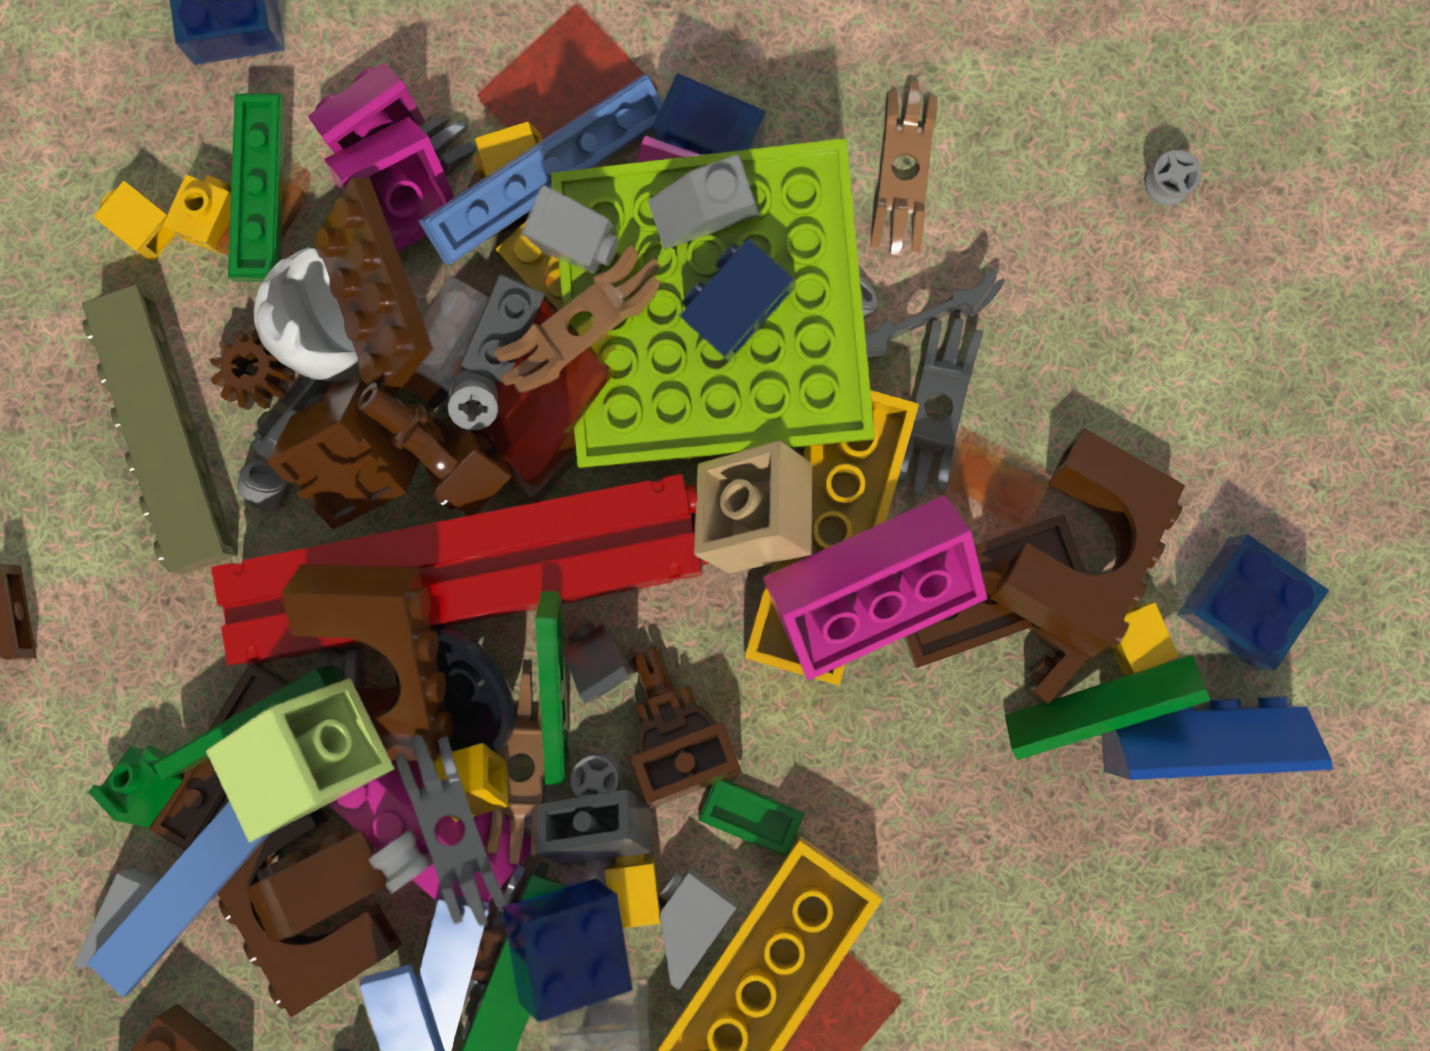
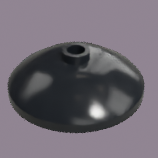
(474, 692)

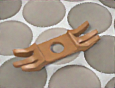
(899, 194)
(552, 342)
(521, 795)

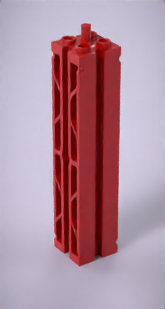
(482, 563)

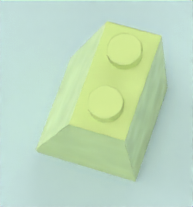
(298, 758)

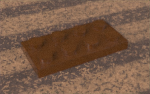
(372, 289)
(989, 619)

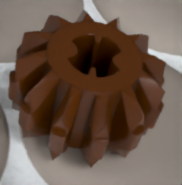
(236, 380)

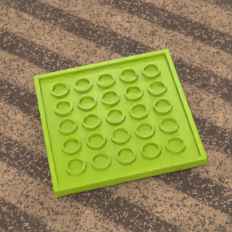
(795, 377)

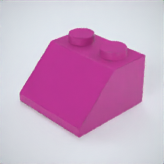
(364, 108)
(403, 175)

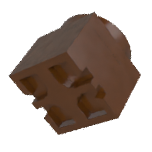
(342, 456)

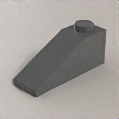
(596, 661)

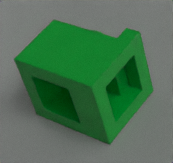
(134, 789)

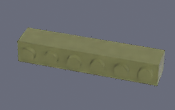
(158, 430)

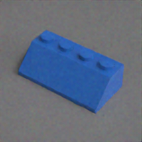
(1218, 742)

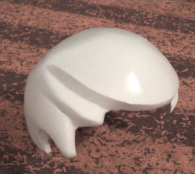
(303, 320)

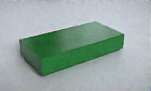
(752, 816)

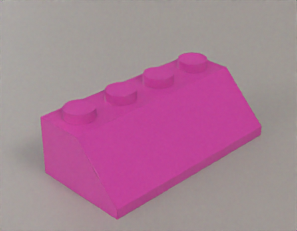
(877, 586)
(386, 812)

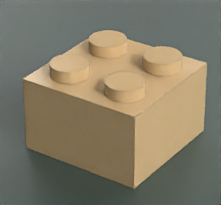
(768, 505)

